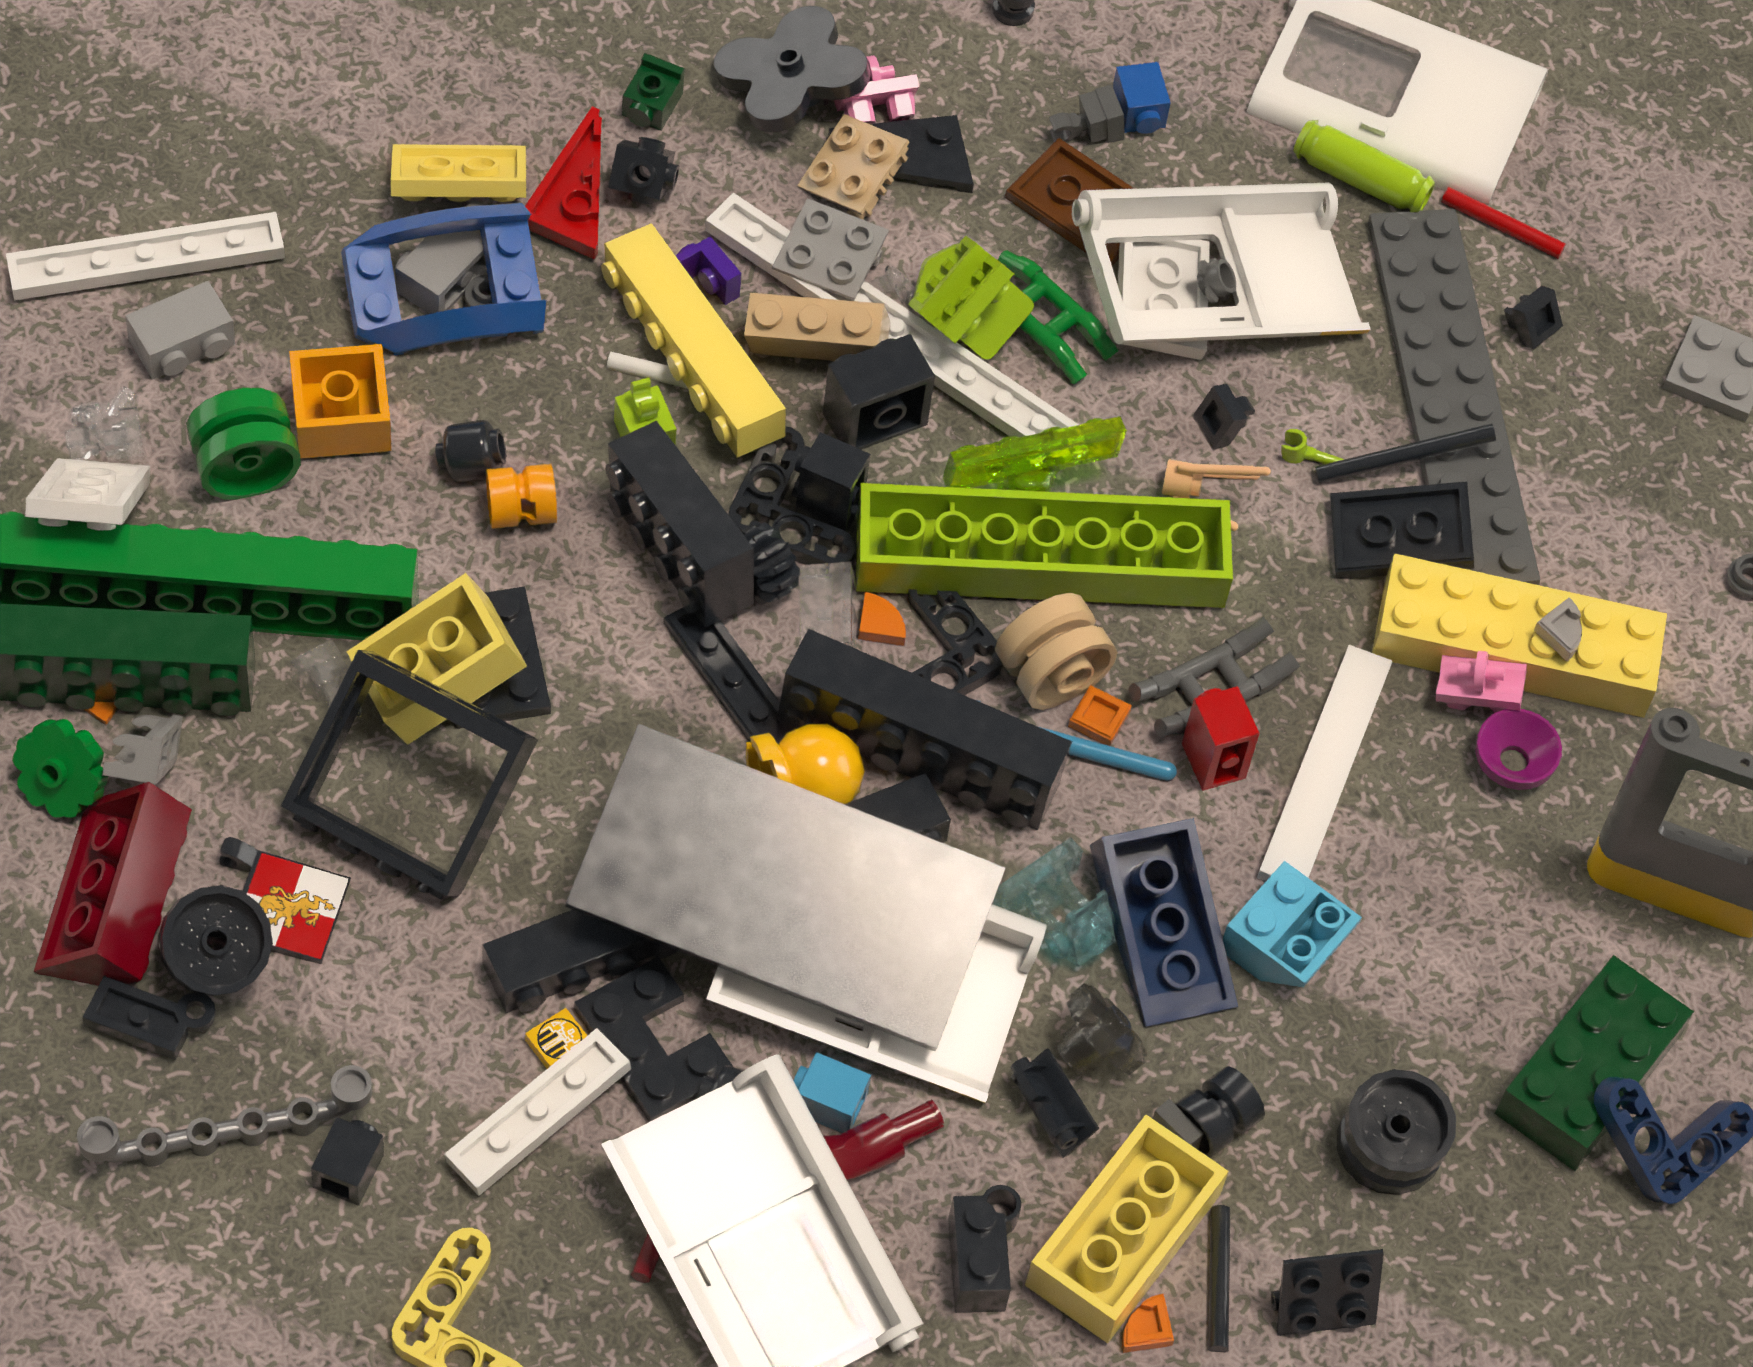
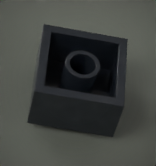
(878, 393)

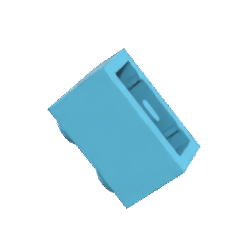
(1288, 929)

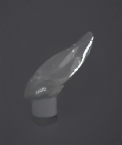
(897, 281)

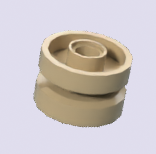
(1056, 651)

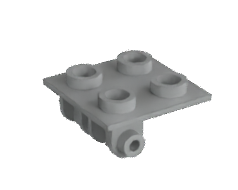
(831, 249)

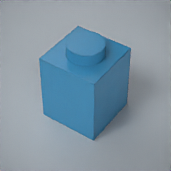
(832, 1091)

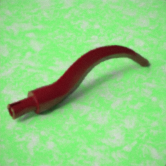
(857, 1152)

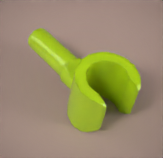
(1302, 451)

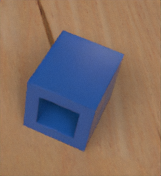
(1142, 97)

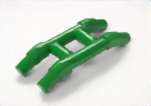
(1071, 314)

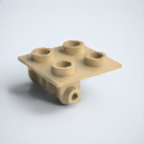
(855, 166)

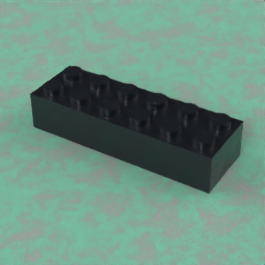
(925, 728)

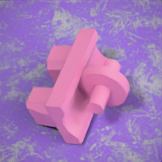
(882, 89)
(1481, 683)

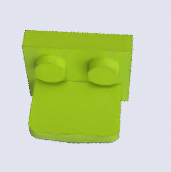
(970, 297)

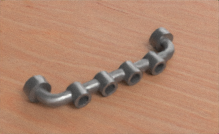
(100, 1138)

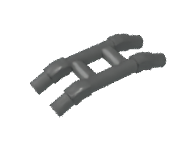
(1224, 659)

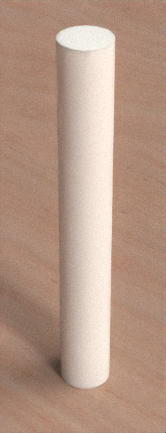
(642, 368)

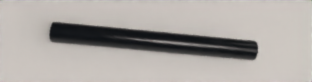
(1405, 453)

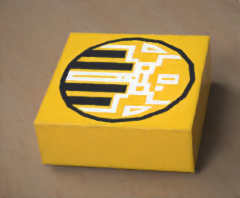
(554, 1037)

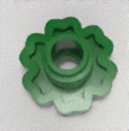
(60, 768)

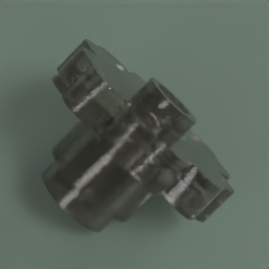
(1099, 1035)

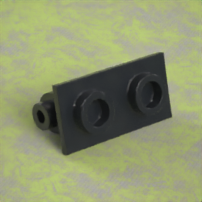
(1054, 1101)

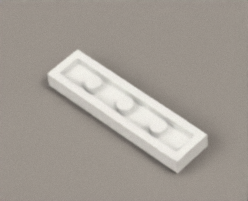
(537, 1111)

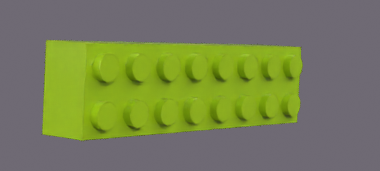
(1044, 545)

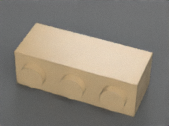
(813, 326)

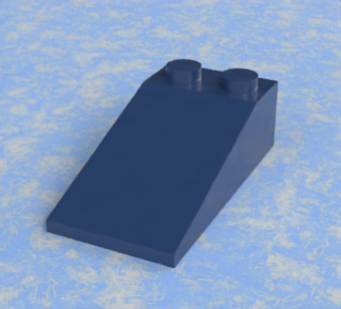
(1165, 921)

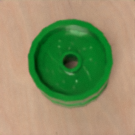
(243, 443)

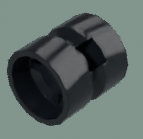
(1223, 1108)

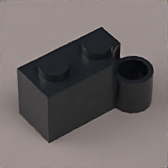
(981, 1249)

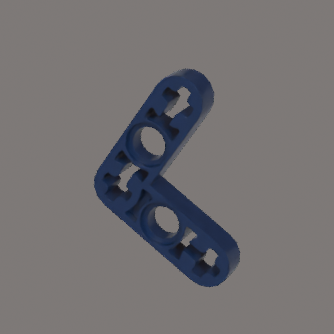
(1662, 1152)

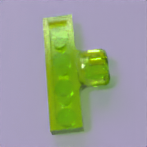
(1034, 459)

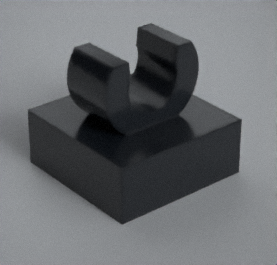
(1535, 317)
(1223, 415)

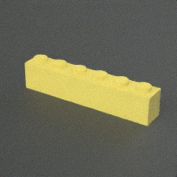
(694, 341)

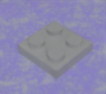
(1714, 369)

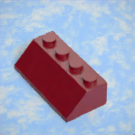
(114, 887)

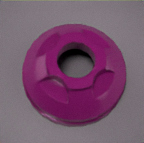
(1524, 733)

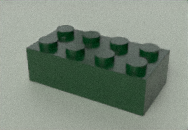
(1613, 1030)

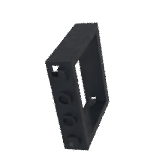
(354, 837)

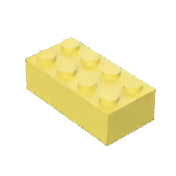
(1126, 1228)

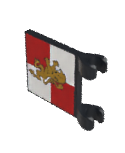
(295, 897)

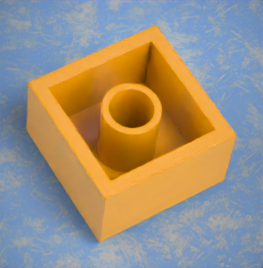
(340, 401)

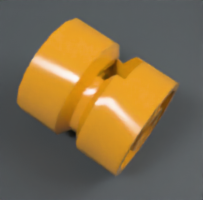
(521, 496)

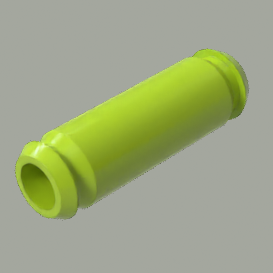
(1363, 166)

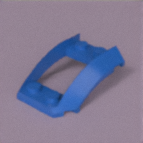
(509, 270)

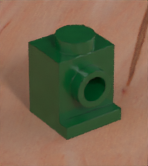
(653, 92)

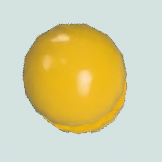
(811, 758)

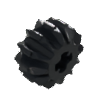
(773, 564)

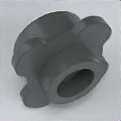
(1216, 279)

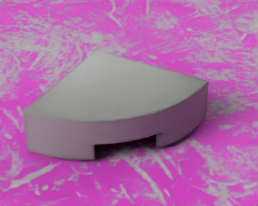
(1562, 628)

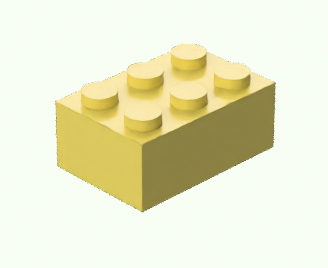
(449, 641)

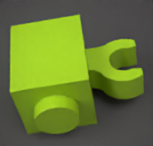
(641, 407)

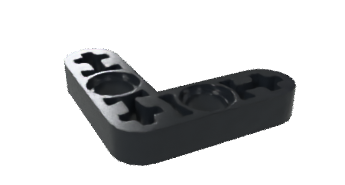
(767, 505)
(958, 647)

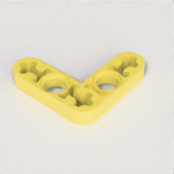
(442, 1337)

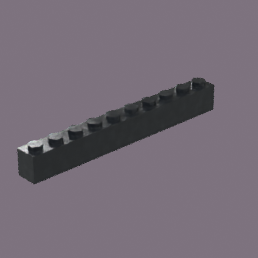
(577, 948)

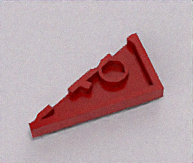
(568, 196)

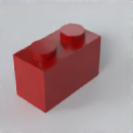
(1220, 737)

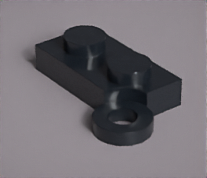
(145, 1017)

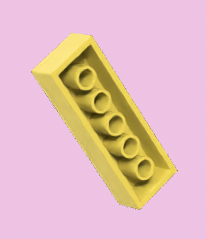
(1459, 611)

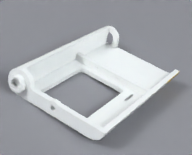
(1267, 233)
(973, 1031)

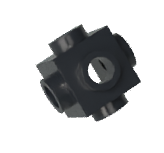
(629, 176)

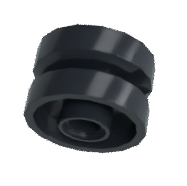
(185, 946)
(1396, 1132)

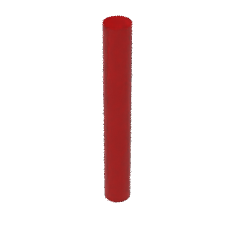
(1503, 222)

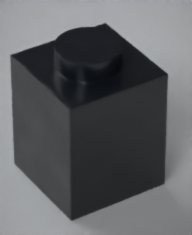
(348, 1160)

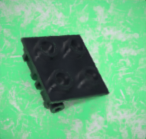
(1328, 1292)

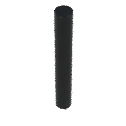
(1219, 1278)

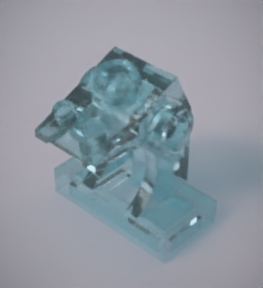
(1046, 887)

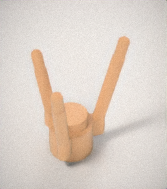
(1186, 478)

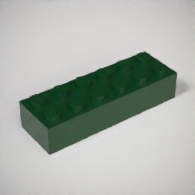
(126, 658)

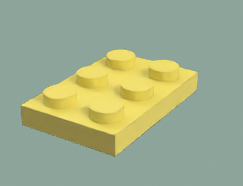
(458, 172)

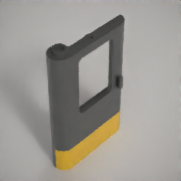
(1665, 861)

